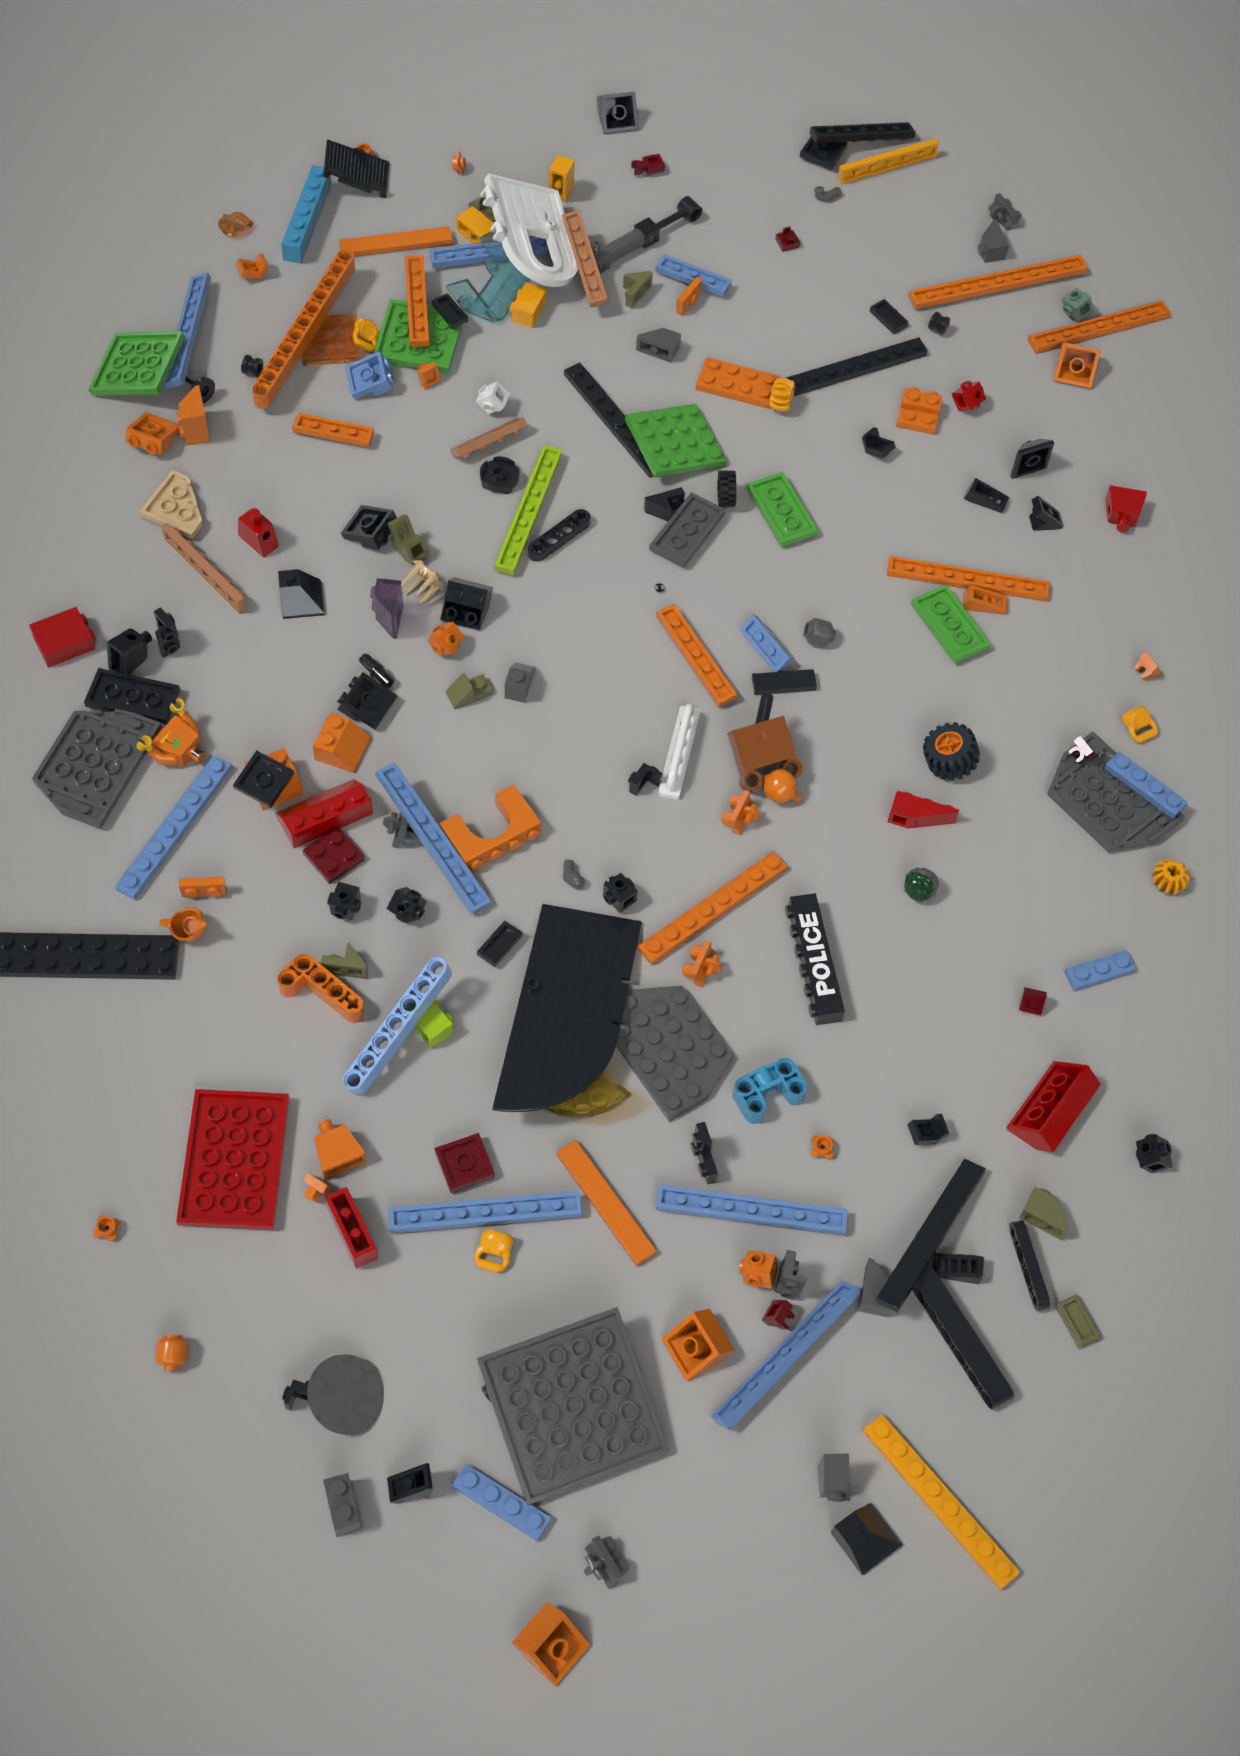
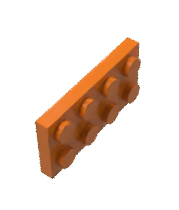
(736, 382)

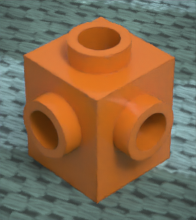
(445, 639)
(759, 1269)

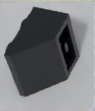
(466, 603)

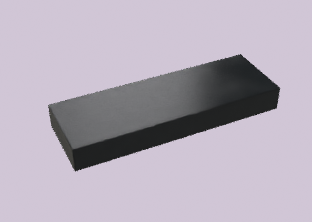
(784, 682)

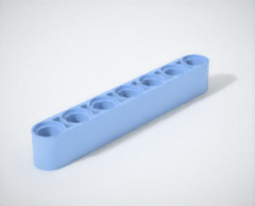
(396, 1037)

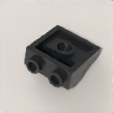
(369, 526)
(366, 700)

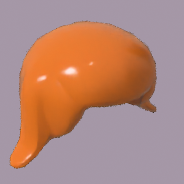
(780, 786)
(186, 924)

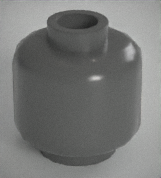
(819, 632)

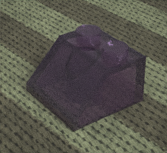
(388, 604)

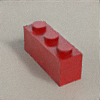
(351, 1227)

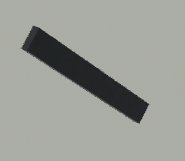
(930, 1235)

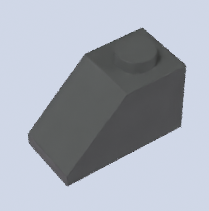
(993, 243)
(659, 343)
(519, 682)
(873, 1282)
(834, 1476)

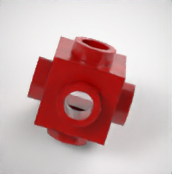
(969, 396)

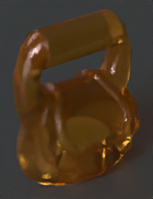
(231, 226)

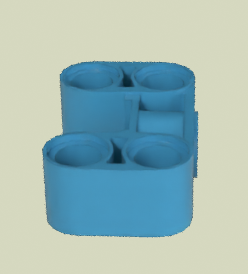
(764, 1081)

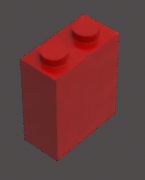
(63, 636)

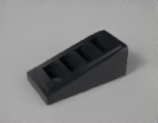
(975, 495)
(958, 1259)

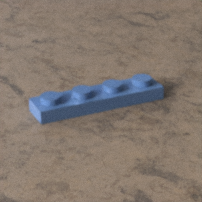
(687, 273)
(1146, 785)
(501, 1502)

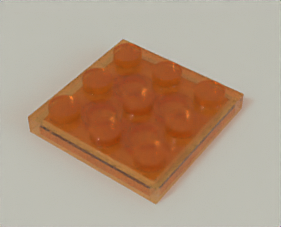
(333, 342)

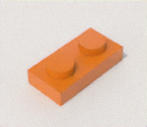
(202, 887)

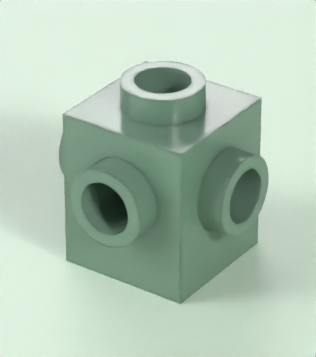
(1077, 304)

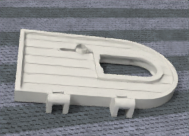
(528, 211)

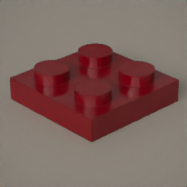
(333, 855)
(464, 1162)

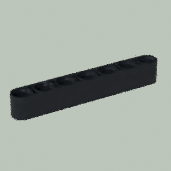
(962, 1339)

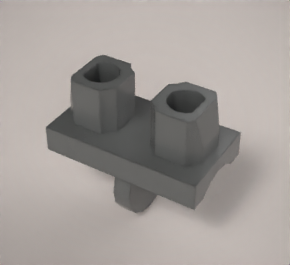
(1002, 211)
(399, 824)
(602, 1563)

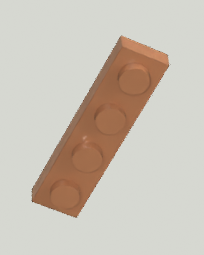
(481, 442)

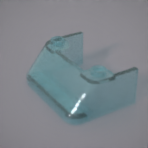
(500, 290)

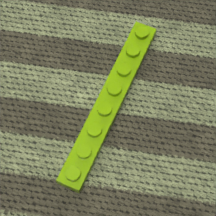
(528, 510)

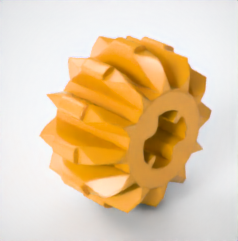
(782, 394)
(1171, 876)

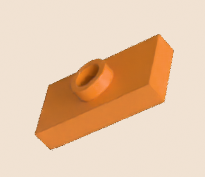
(689, 296)

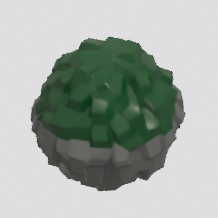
(921, 884)

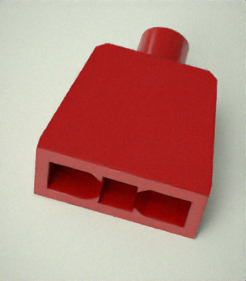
(1124, 506)
(257, 532)

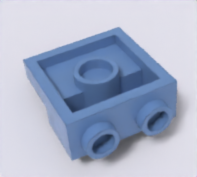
(370, 375)

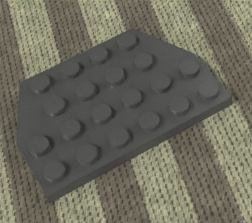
(93, 762)
(1104, 804)
(671, 1048)

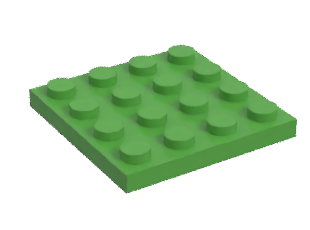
(395, 341)
(137, 363)
(675, 440)

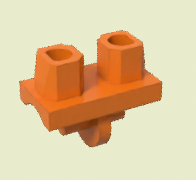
(743, 812)
(705, 963)

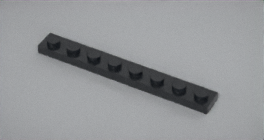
(858, 366)
(606, 411)

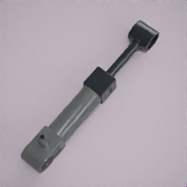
(644, 234)

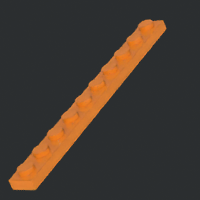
(997, 282)

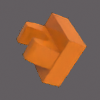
(428, 374)
(1150, 666)
(316, 1187)

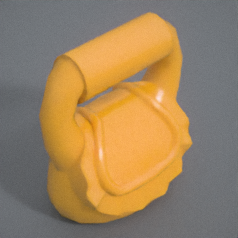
(366, 330)
(1137, 719)
(496, 1244)

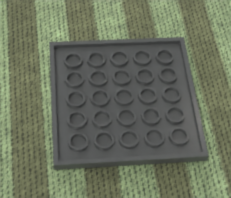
(572, 1405)

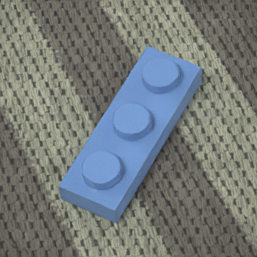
(766, 644)
(1100, 970)

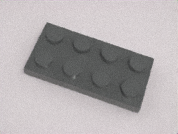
(687, 529)

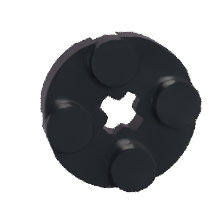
(501, 484)

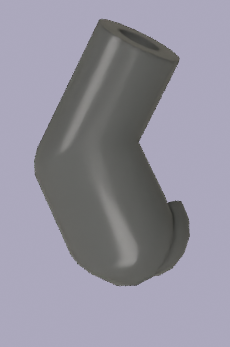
(827, 195)
(570, 876)

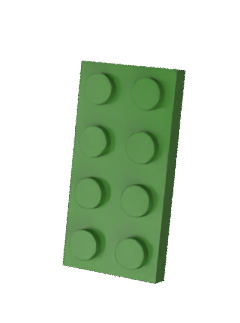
(782, 509)
(950, 623)

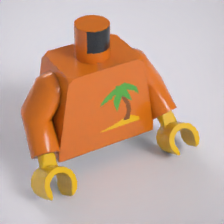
(176, 741)

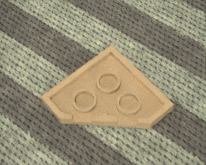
(174, 504)

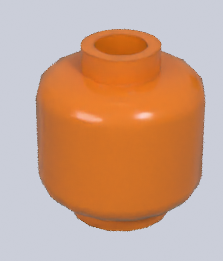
(171, 1352)

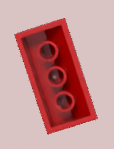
(325, 812)
(1054, 1105)

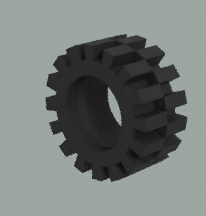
(726, 488)

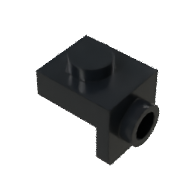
(876, 445)
(639, 779)
(928, 1130)
(297, 1389)

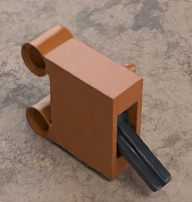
(763, 745)

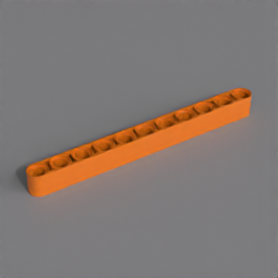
(303, 329)

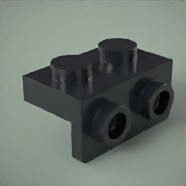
(166, 634)

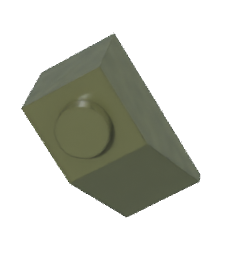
(1045, 1213)

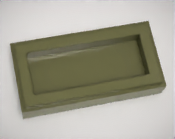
(1077, 1321)

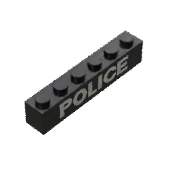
(815, 959)

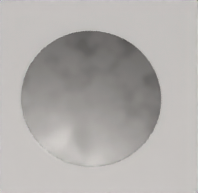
(345, 1394)

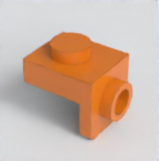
(252, 269)

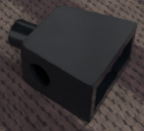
(127, 651)

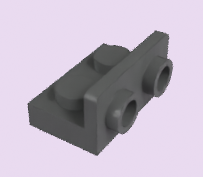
(788, 1283)

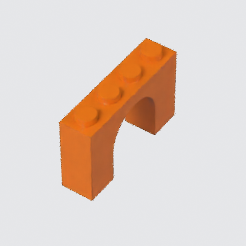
(477, 851)

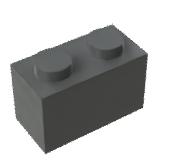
(342, 1504)

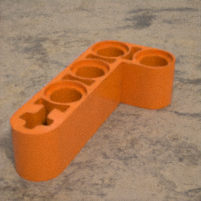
(323, 990)

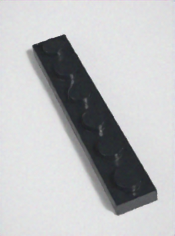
(862, 132)

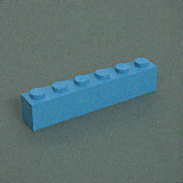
(305, 215)

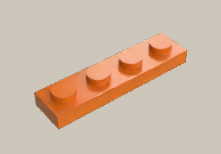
(333, 430)

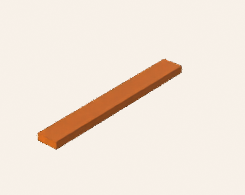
(1099, 326)
(963, 577)

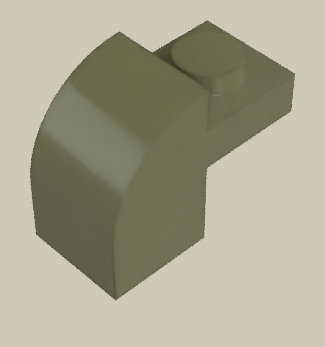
(405, 540)

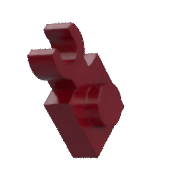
(651, 164)

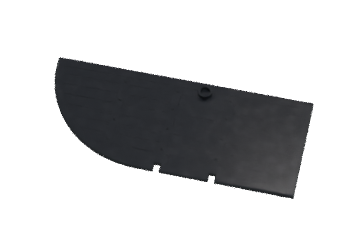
(567, 1008)

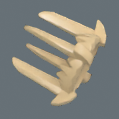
(426, 574)

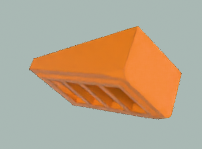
(972, 600)

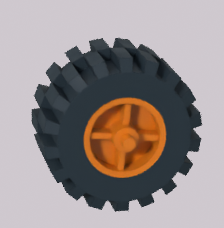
(951, 751)

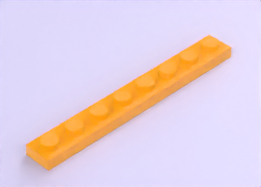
(941, 1502)

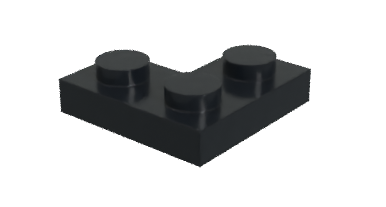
(701, 1147)

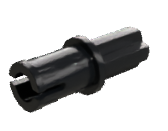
(376, 670)

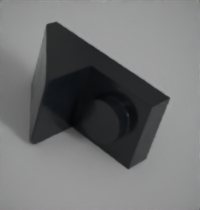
(661, 504)
(1044, 516)
(410, 1484)

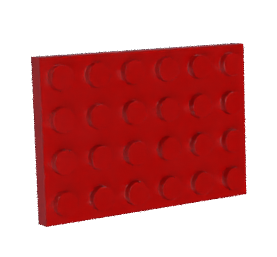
(233, 1159)

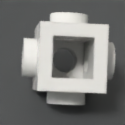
(492, 397)

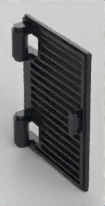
(356, 168)

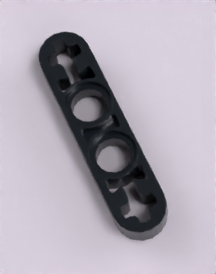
(561, 537)
(1029, 1265)

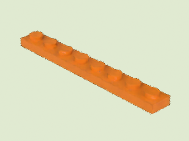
(712, 908)

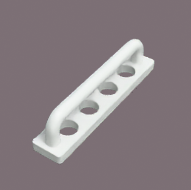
(677, 751)

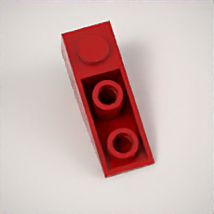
(917, 812)

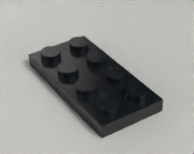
(132, 694)

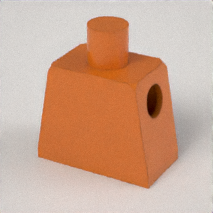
(337, 1149)

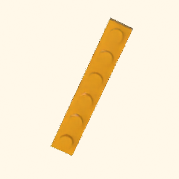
(888, 161)

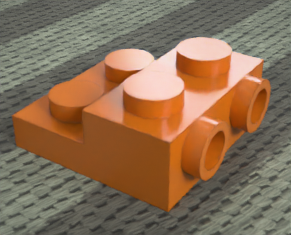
(919, 410)
(151, 433)

